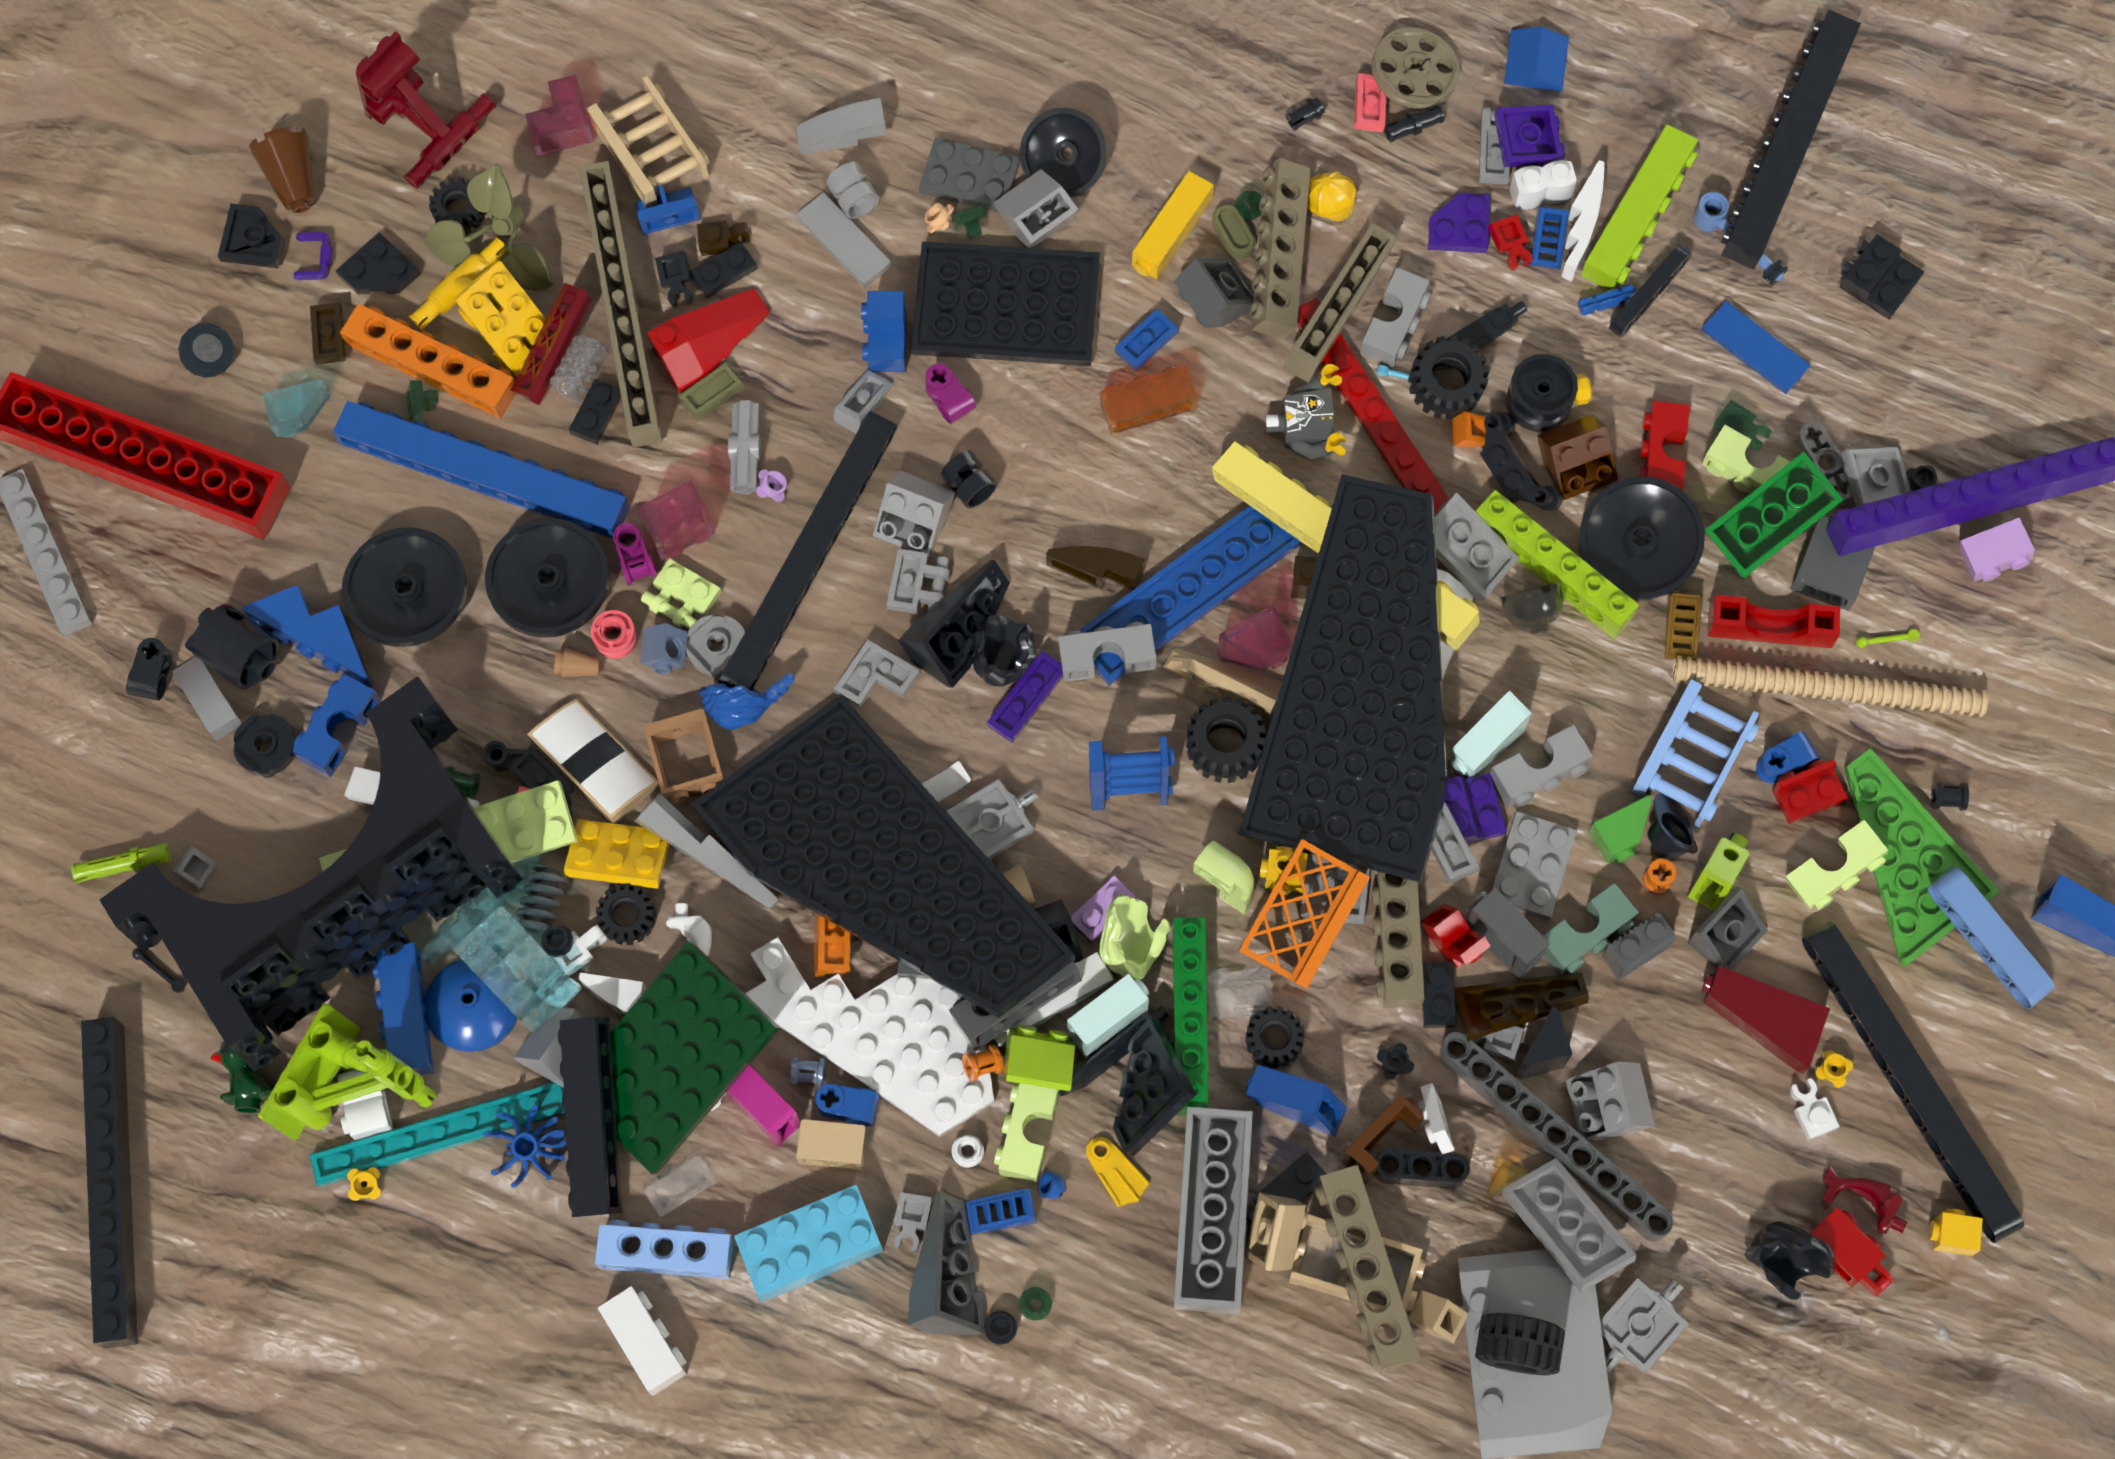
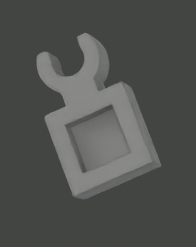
(1502, 1043)
(911, 1215)

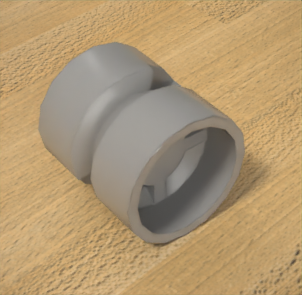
(854, 193)

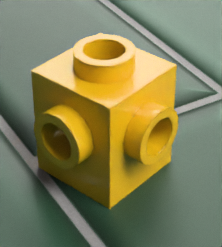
(1274, 866)

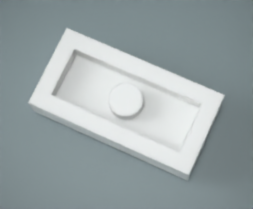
(1433, 1110)

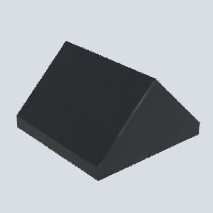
(1549, 1050)

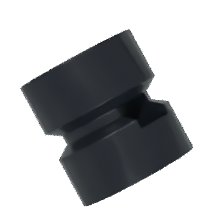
(971, 482)

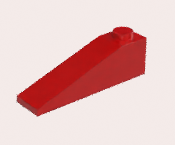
(702, 338)

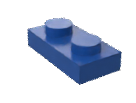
(1146, 339)

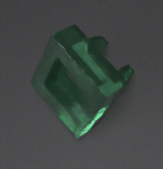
(969, 220)
(419, 400)

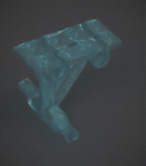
(504, 958)

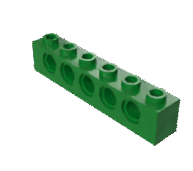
(1191, 1005)

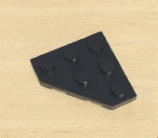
(1151, 1088)

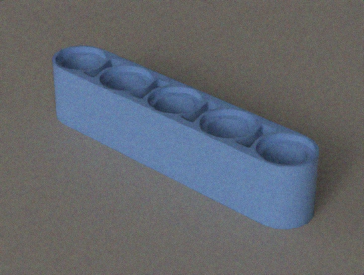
(1991, 937)

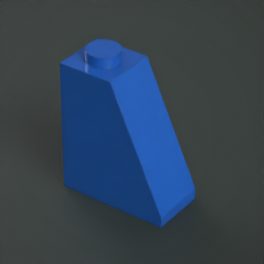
(1296, 1099)

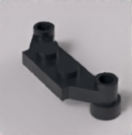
(1510, 468)
(527, 767)

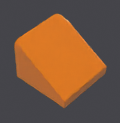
(1468, 430)

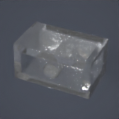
(680, 1183)

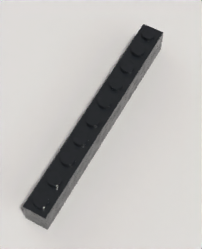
(1790, 140)
(109, 1183)

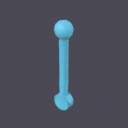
(1383, 370)

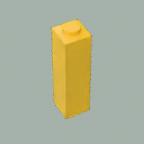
(1172, 225)

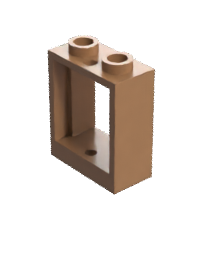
(674, 728)

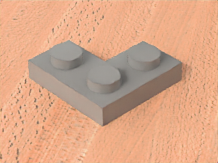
(875, 666)

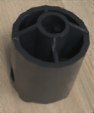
(234, 646)

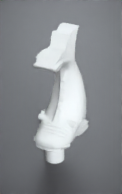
(693, 927)

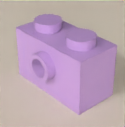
(1997, 550)

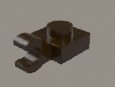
(717, 237)

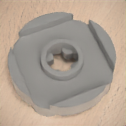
(699, 645)

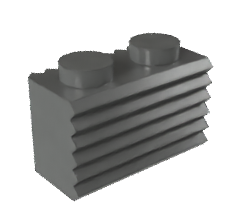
(1639, 946)

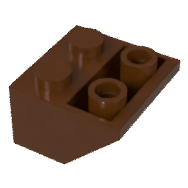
(1578, 456)

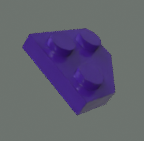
(1461, 224)

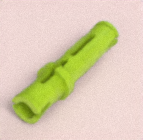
(135, 860)

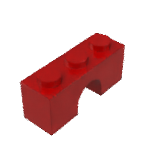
(1665, 425)

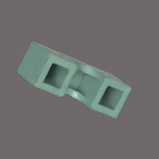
(1611, 915)

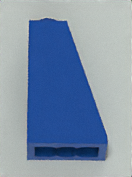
(2077, 914)

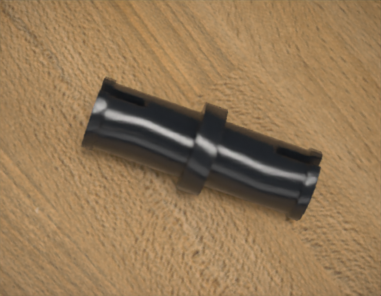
(1414, 123)

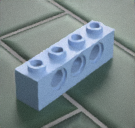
(713, 1264)

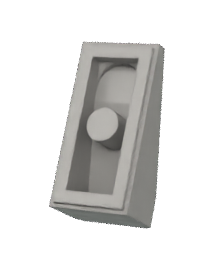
(860, 399)

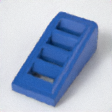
(1554, 215)
(1002, 1223)

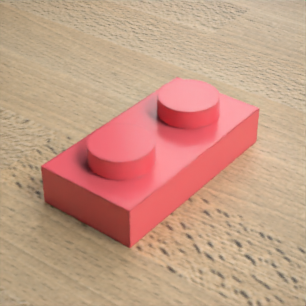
(1369, 104)

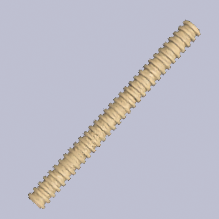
(1831, 686)

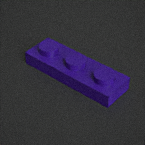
(1026, 697)

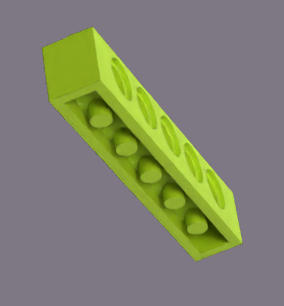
(1555, 563)

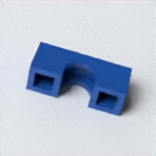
(345, 701)

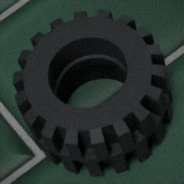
(1458, 356)
(1225, 715)
(1520, 1344)

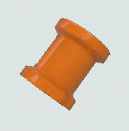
(1666, 871)
(982, 1063)

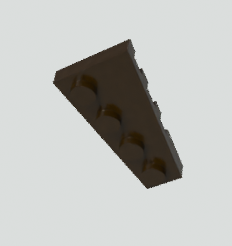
(1511, 1003)

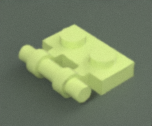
(687, 588)

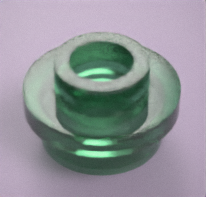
(1251, 198)
(1035, 1293)

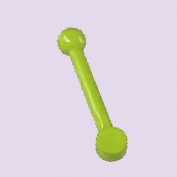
(1912, 636)

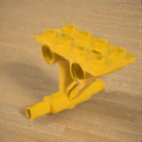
(489, 303)

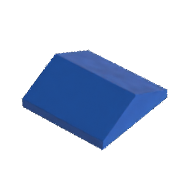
(1536, 59)

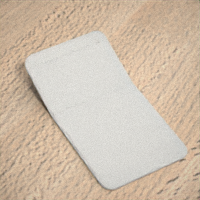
(947, 781)

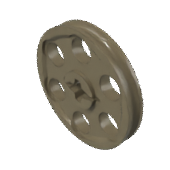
(1416, 78)

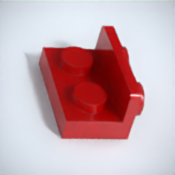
(1809, 791)

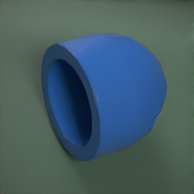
(1051, 1185)

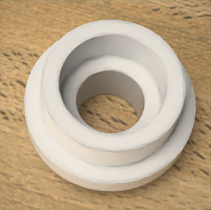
(962, 1142)

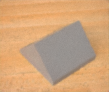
(542, 1050)

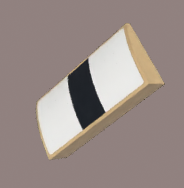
(593, 760)

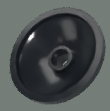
(1049, 137)

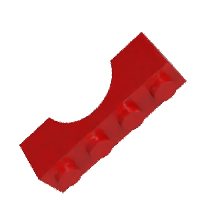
(1804, 626)

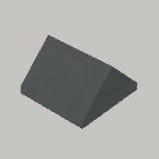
(1729, 931)

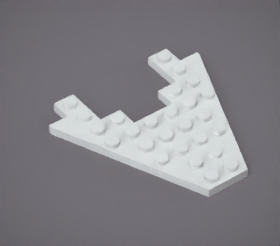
(888, 1039)

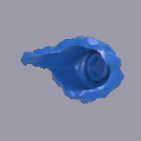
(739, 705)

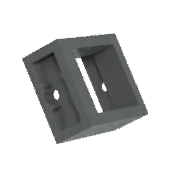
(1507, 931)

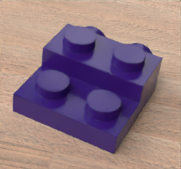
(1529, 135)
(1475, 807)

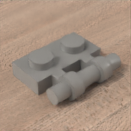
(908, 581)

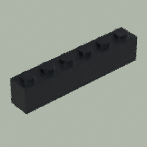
(590, 1116)

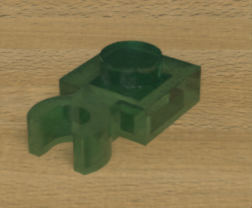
(1742, 421)

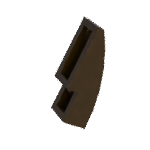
(1097, 565)

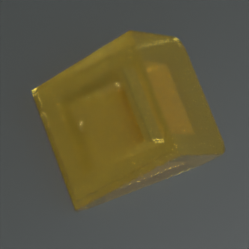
(1505, 1176)

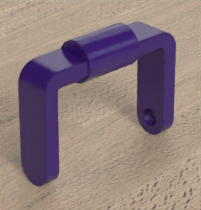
(325, 256)

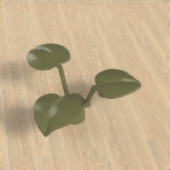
(491, 194)

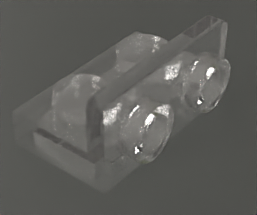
(1239, 991)

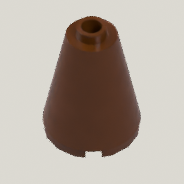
(287, 166)

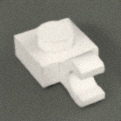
(580, 954)

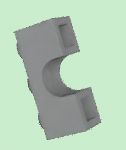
(1386, 340)
(1132, 644)
(1519, 782)

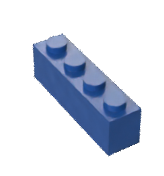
(403, 1008)

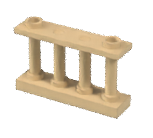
(633, 165)

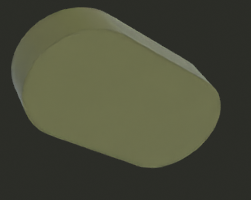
(1233, 232)

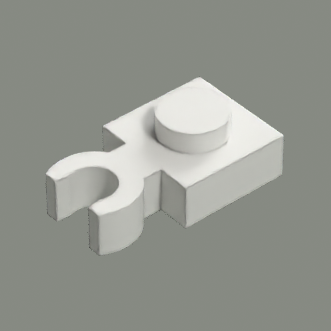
(1814, 1115)

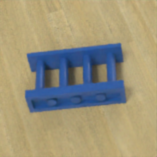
(1129, 773)

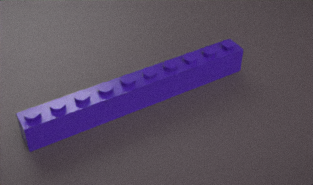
(1973, 497)

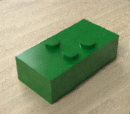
(1773, 515)

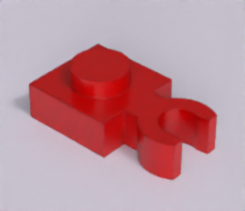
(1511, 237)

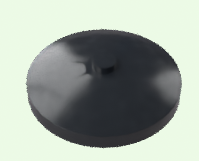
(1643, 536)
(547, 577)
(404, 587)

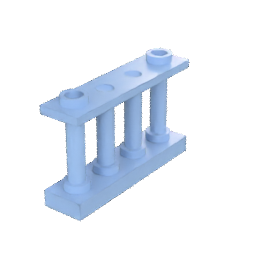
(1679, 728)

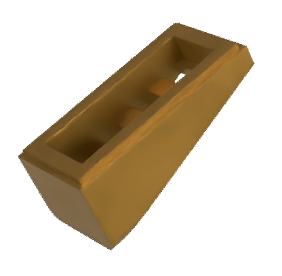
(1682, 601)

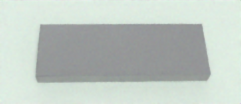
(843, 240)

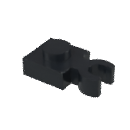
(673, 273)

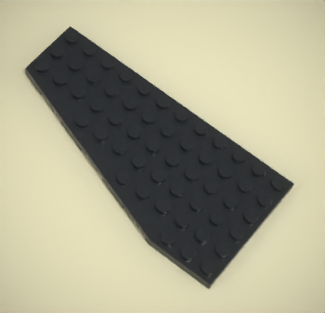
(1360, 707)
(871, 850)

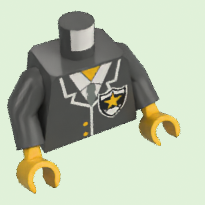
(1309, 418)

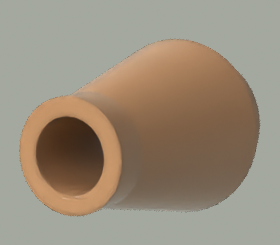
(575, 664)

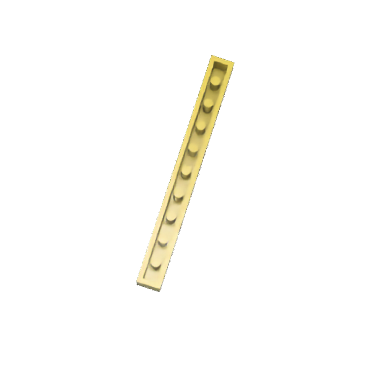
(1306, 519)

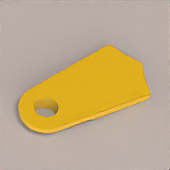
(1117, 1173)

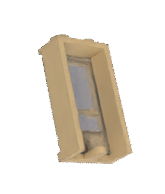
(1320, 1271)

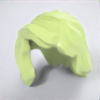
(1127, 938)

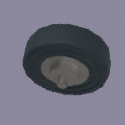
(206, 350)

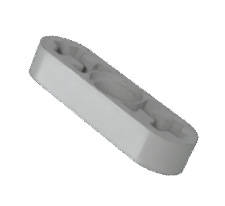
(1828, 451)

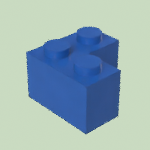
(886, 325)

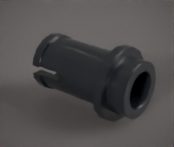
(1305, 113)

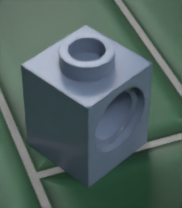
(663, 648)

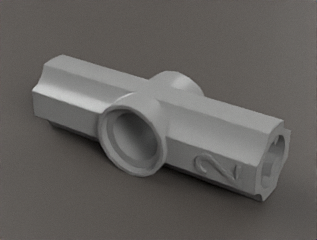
(744, 447)

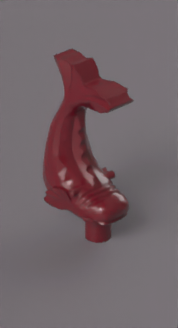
(1881, 1195)

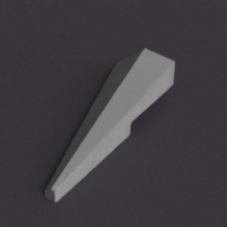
(671, 826)

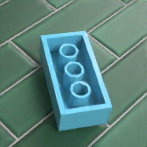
(808, 1243)

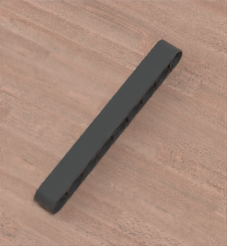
(1563, 1151)

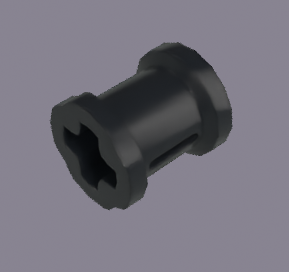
(1949, 796)

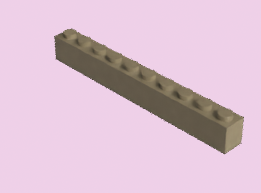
(620, 304)

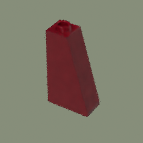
(1770, 1016)

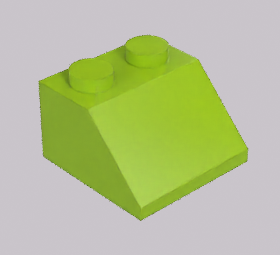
(1039, 1058)

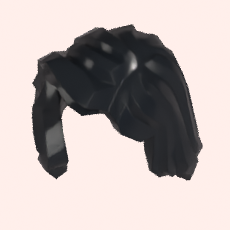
(1003, 650)
(1788, 1255)

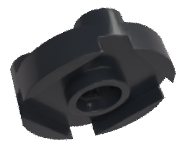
(266, 762)

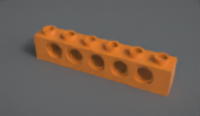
(491, 398)

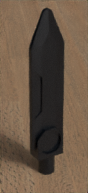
(1489, 327)
(1110, 1053)

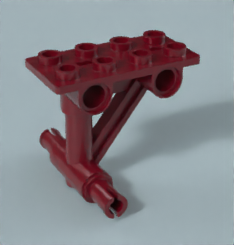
(390, 87)

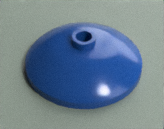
(462, 1025)

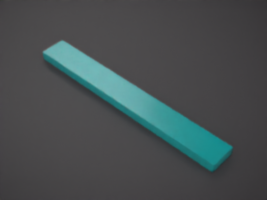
(435, 1133)

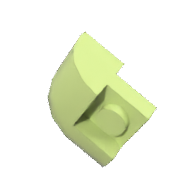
(1228, 874)

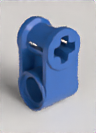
(1790, 755)
(853, 1106)

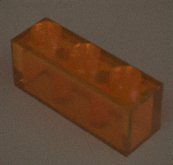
(1148, 399)

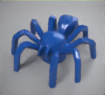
(527, 1144)

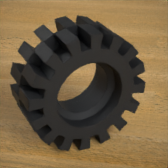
(447, 194)
(639, 927)
(1278, 1018)

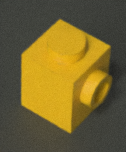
(1956, 1232)

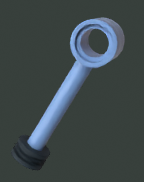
(1710, 223)

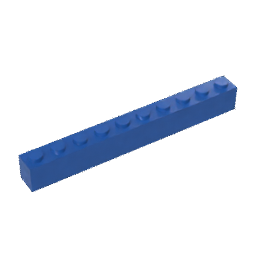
(481, 469)

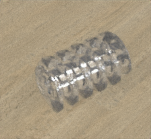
(576, 366)

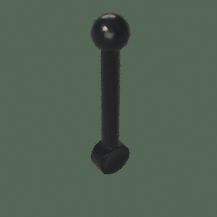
(176, 985)

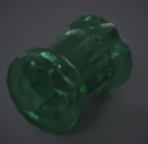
(468, 783)

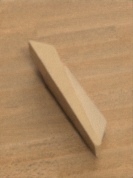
(1226, 680)

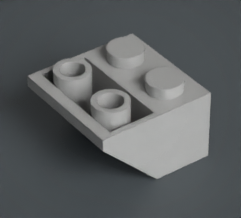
(1036, 208)
(913, 513)
(1610, 1101)

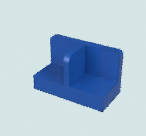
(672, 210)

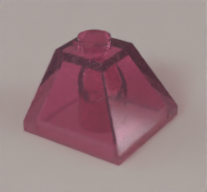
(1256, 642)

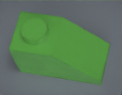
(1621, 831)

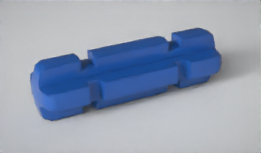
(1606, 299)

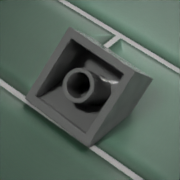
(1215, 291)

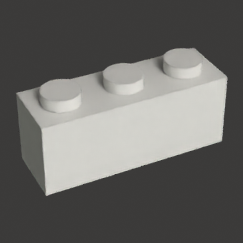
(643, 1340)

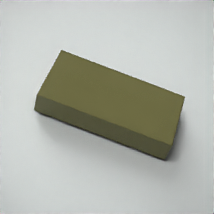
(711, 391)

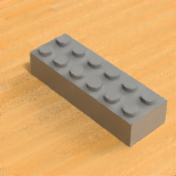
(1213, 1210)

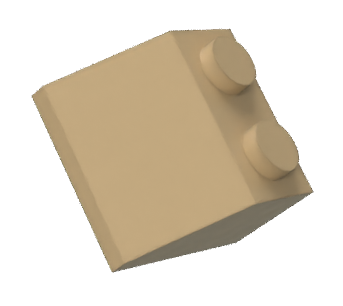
(1276, 1232)

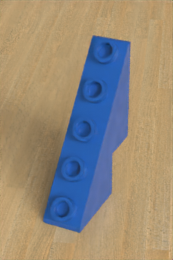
(317, 635)

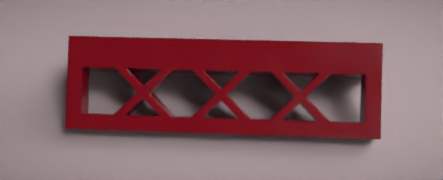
(551, 343)

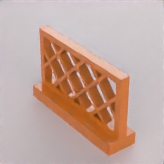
(1328, 928)

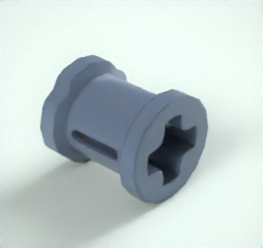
(817, 1066)

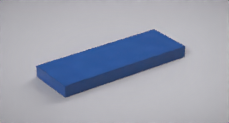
(1756, 347)

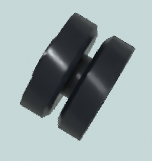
(1541, 392)

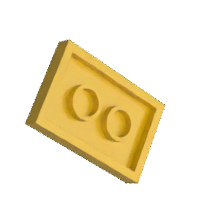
(616, 854)

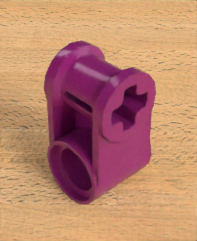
(950, 397)
(633, 558)

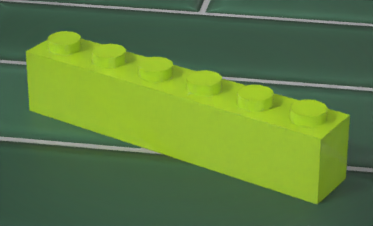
(1640, 207)

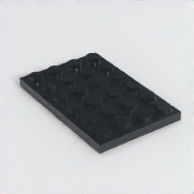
(1005, 303)

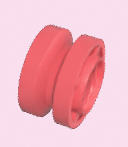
(608, 622)

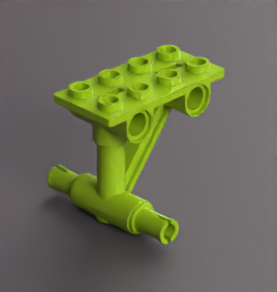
(304, 1087)

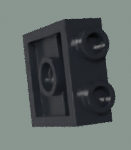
(1880, 276)

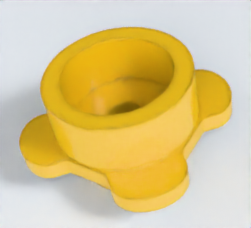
(1842, 1064)
(370, 1176)

